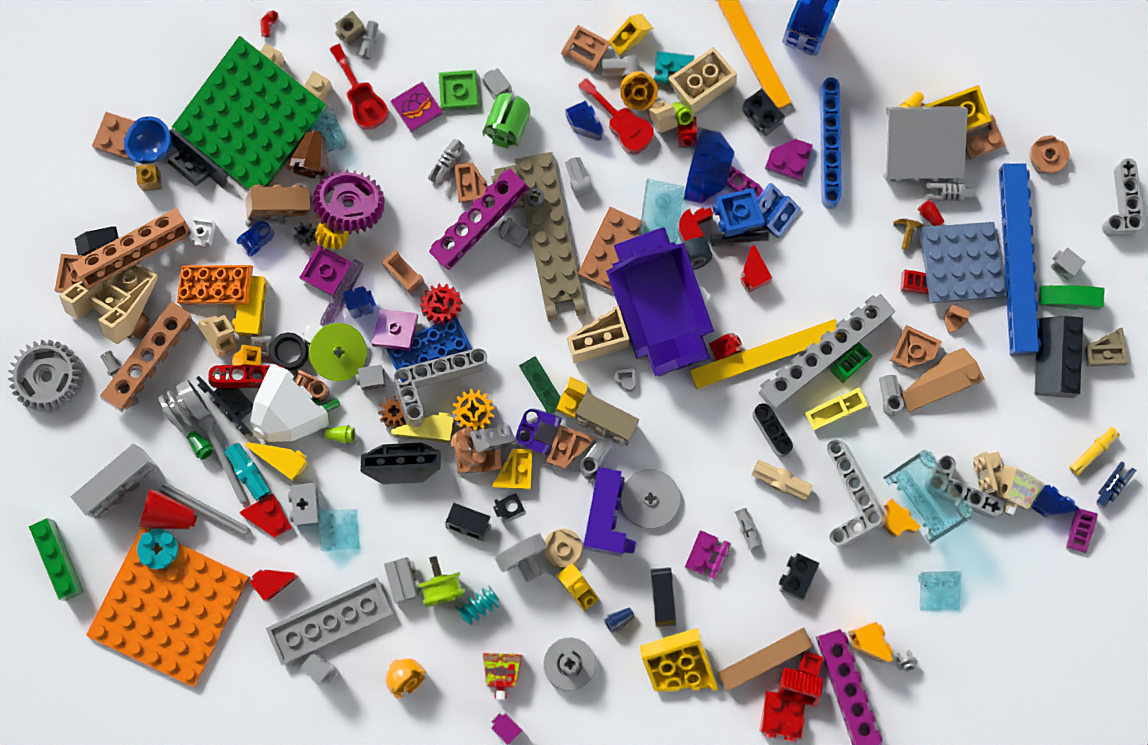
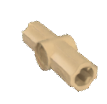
(781, 480)

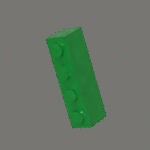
(56, 559)

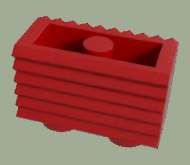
(800, 687)

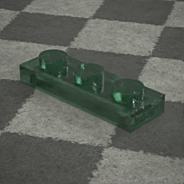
(540, 384)

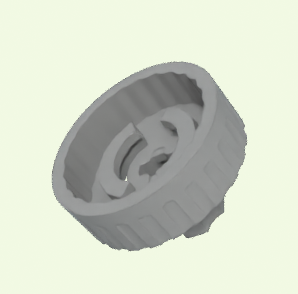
(523, 556)
(563, 651)

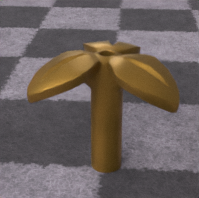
(910, 226)

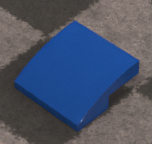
(777, 210)

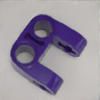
(535, 444)

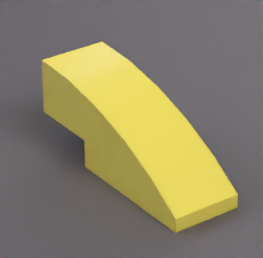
(837, 408)

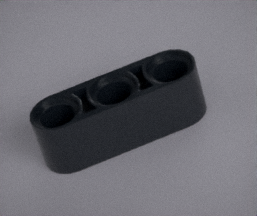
(772, 420)
(663, 597)

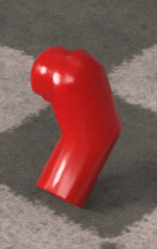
(267, 21)

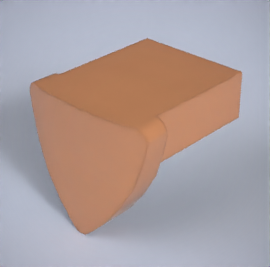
(955, 318)

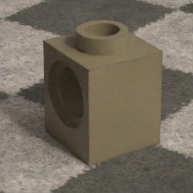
(352, 20)

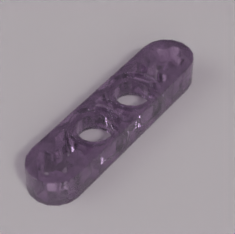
(337, 300)

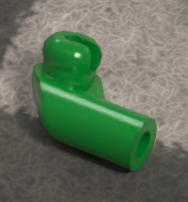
(329, 405)

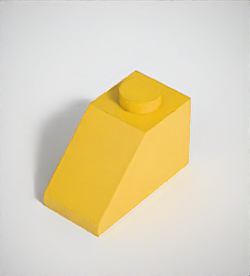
(630, 33)

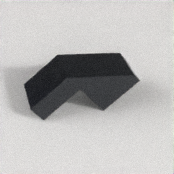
(95, 239)

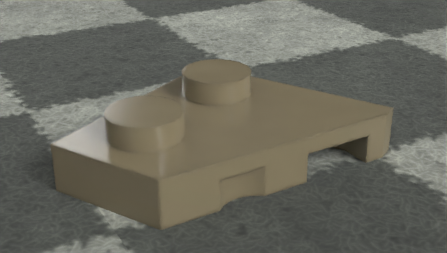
(1108, 351)

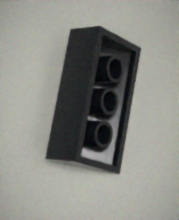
(1059, 356)

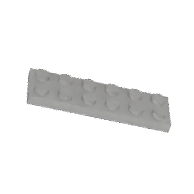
(329, 621)

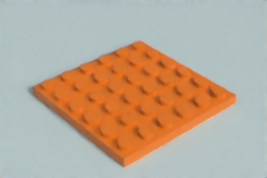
(170, 613)

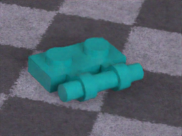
(670, 63)

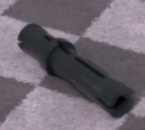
(747, 236)

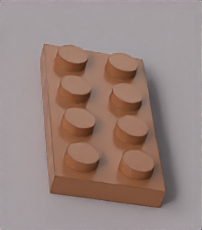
(614, 229)

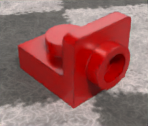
(687, 134)
(726, 346)

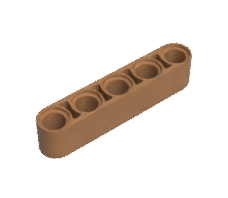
(765, 659)

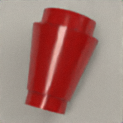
(931, 213)

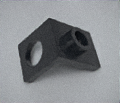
(500, 508)

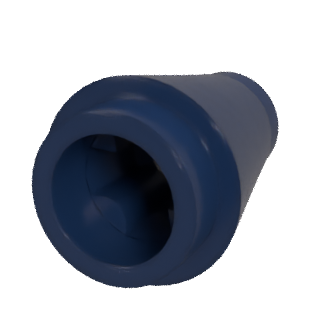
(619, 619)

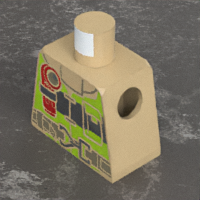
(1017, 489)

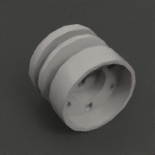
(184, 405)

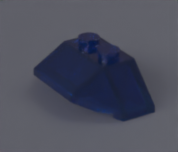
(708, 167)

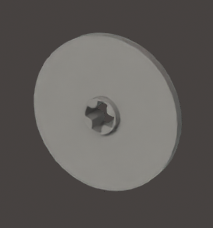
(639, 487)

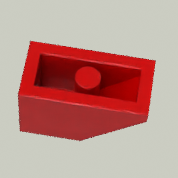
(755, 272)
(271, 582)

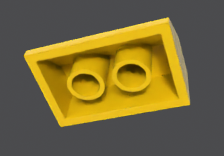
(970, 99)

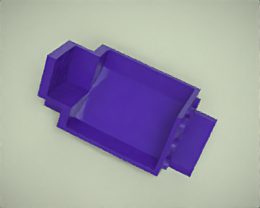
(660, 302)

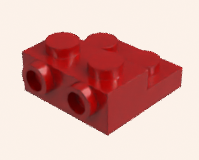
(782, 717)

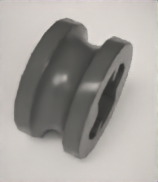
(530, 195)

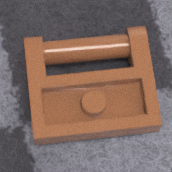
(587, 42)
(984, 142)

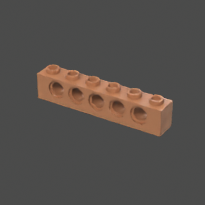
(131, 248)
(171, 314)

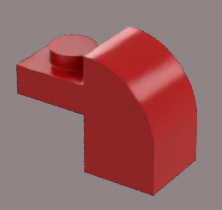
(688, 223)

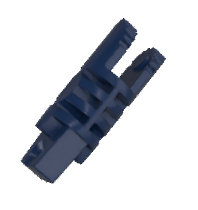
(1114, 485)

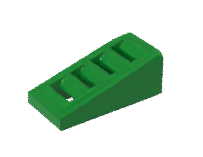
(842, 371)

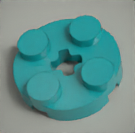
(164, 558)

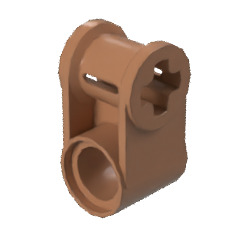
(311, 384)

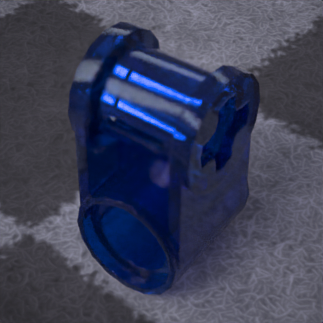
(255, 239)

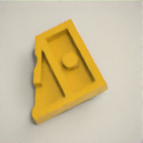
(516, 471)

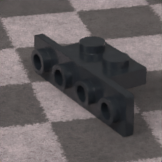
(193, 163)
(233, 401)

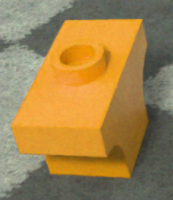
(898, 519)

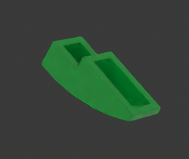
(1072, 296)

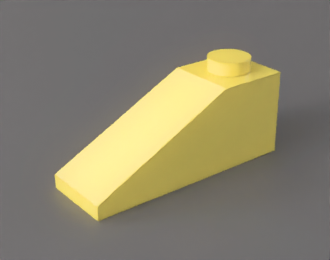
(433, 428)

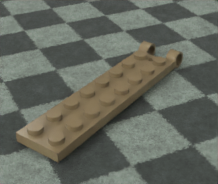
(550, 235)

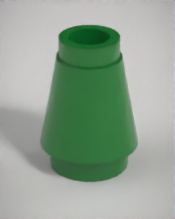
(199, 445)

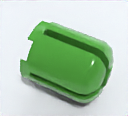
(507, 120)

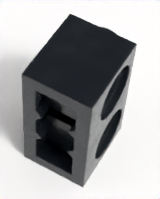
(767, 110)
(803, 578)

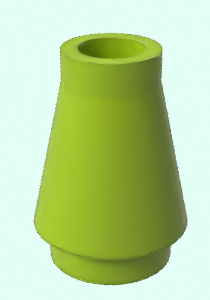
(683, 113)
(341, 434)

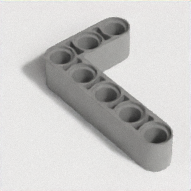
(433, 377)
(857, 495)

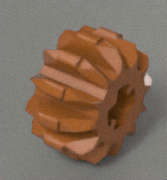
(387, 416)

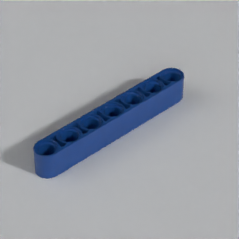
(833, 134)

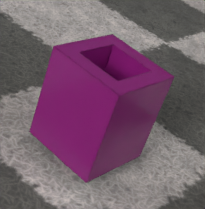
(506, 728)

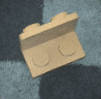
(989, 470)

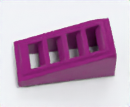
(1088, 532)

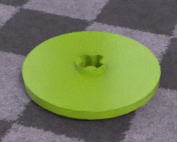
(326, 342)

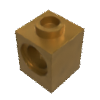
(148, 177)

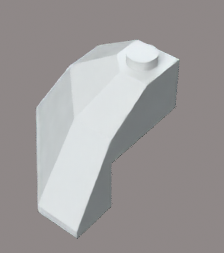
(284, 409)

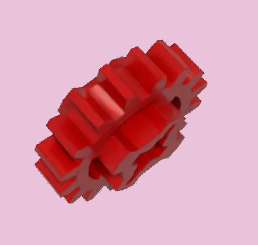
(447, 297)

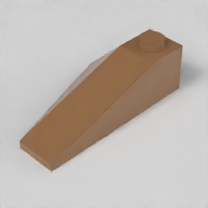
(948, 376)

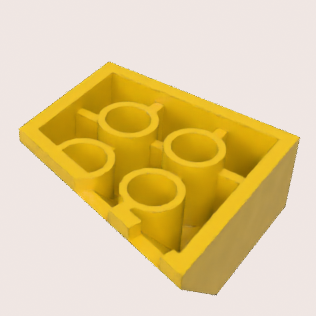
(678, 663)

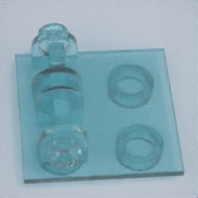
(330, 129)
(338, 530)
(940, 590)

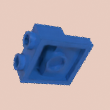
(738, 212)

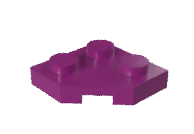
(789, 159)

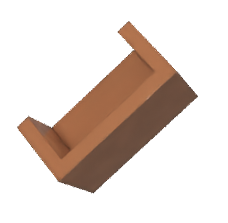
(402, 272)

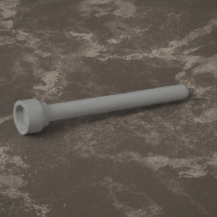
(207, 425)

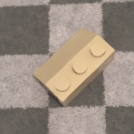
(703, 80)

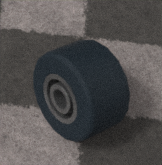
(698, 252)

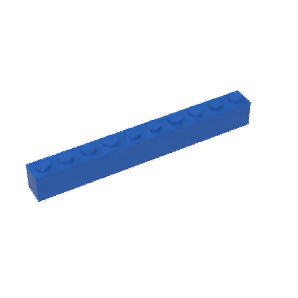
(1018, 259)

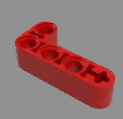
(246, 371)

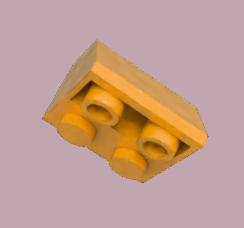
(870, 642)

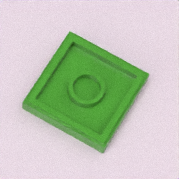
(458, 90)

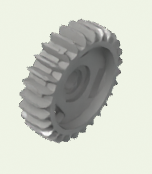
(33, 369)

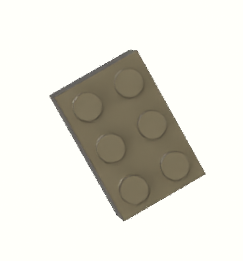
(606, 419)

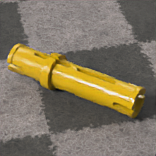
(1101, 444)

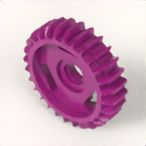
(346, 189)

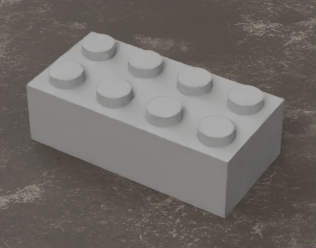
(114, 482)

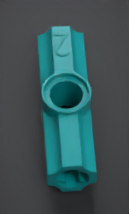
(247, 471)

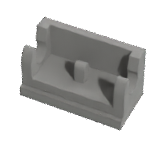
(492, 438)

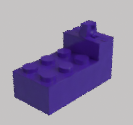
(602, 519)

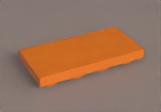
(215, 285)

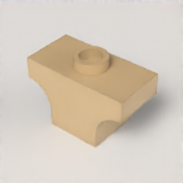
(662, 116)
(218, 334)

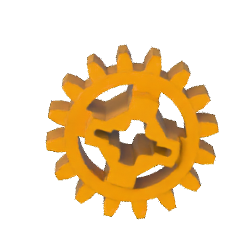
(482, 410)

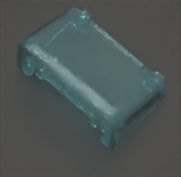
(931, 494)

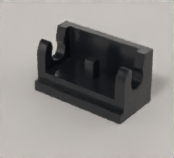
(467, 521)

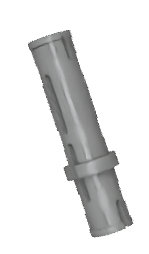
(113, 367)

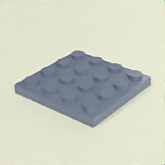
(962, 262)

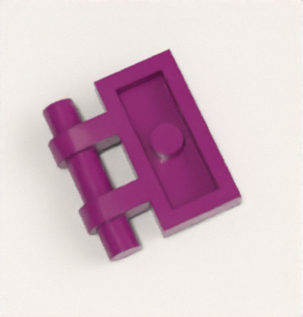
(702, 551)

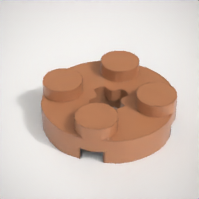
(1053, 145)
(462, 441)

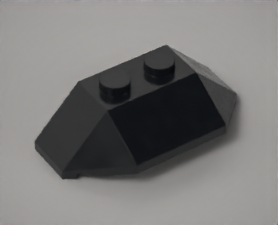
(401, 463)

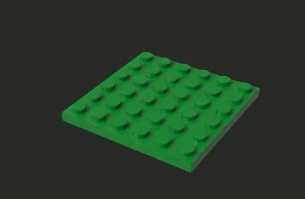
(249, 115)

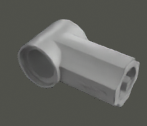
(620, 67)
(579, 181)
(891, 392)
(596, 456)

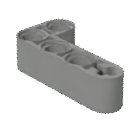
(1123, 197)
(966, 492)

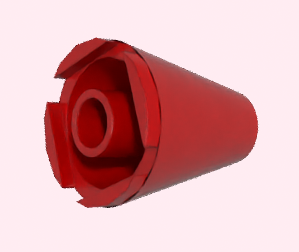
(166, 513)

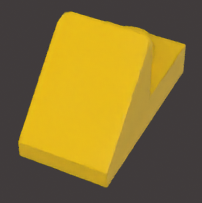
(571, 397)

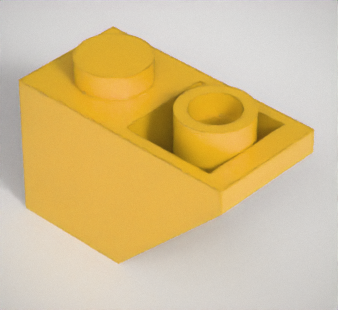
(577, 587)

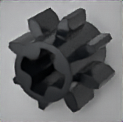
(310, 234)

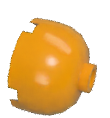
(638, 91)
(404, 676)

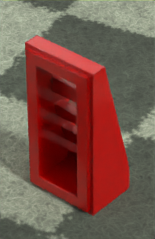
(913, 288)

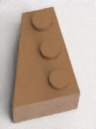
(277, 201)

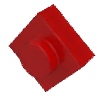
(810, 663)

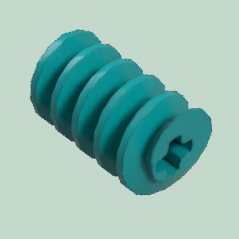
(478, 605)

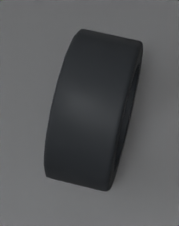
(286, 337)

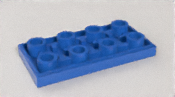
(432, 344)

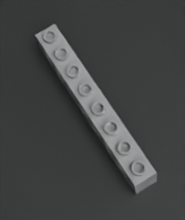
(882, 312)

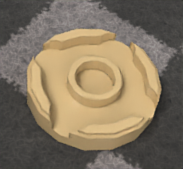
(563, 548)

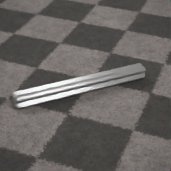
(204, 509)

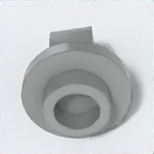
(906, 664)

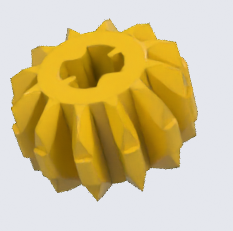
(329, 238)

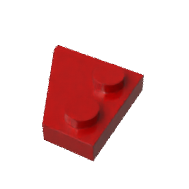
(268, 516)

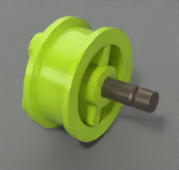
(441, 587)

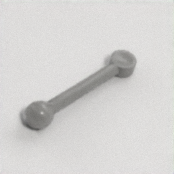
(281, 220)

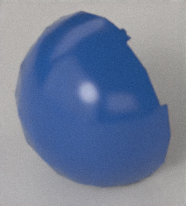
(148, 140)

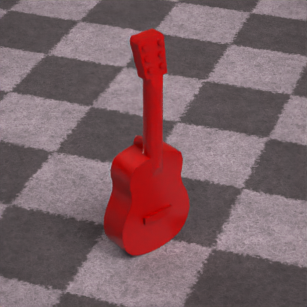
(367, 107)
(633, 132)

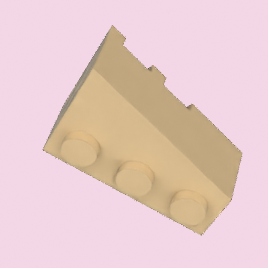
(599, 338)

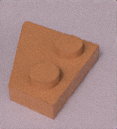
(568, 446)

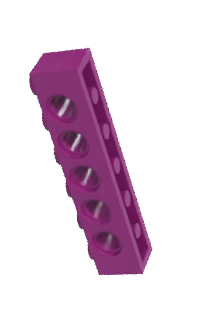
(489, 218)
(839, 684)

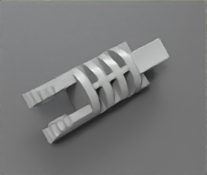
(446, 162)
(950, 192)

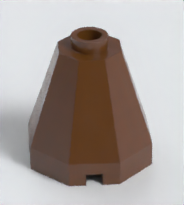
(310, 156)

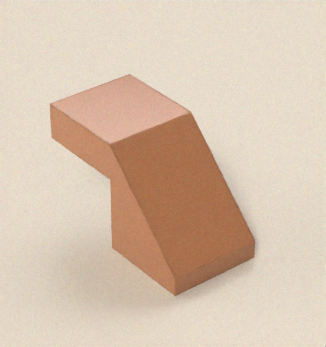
(492, 463)

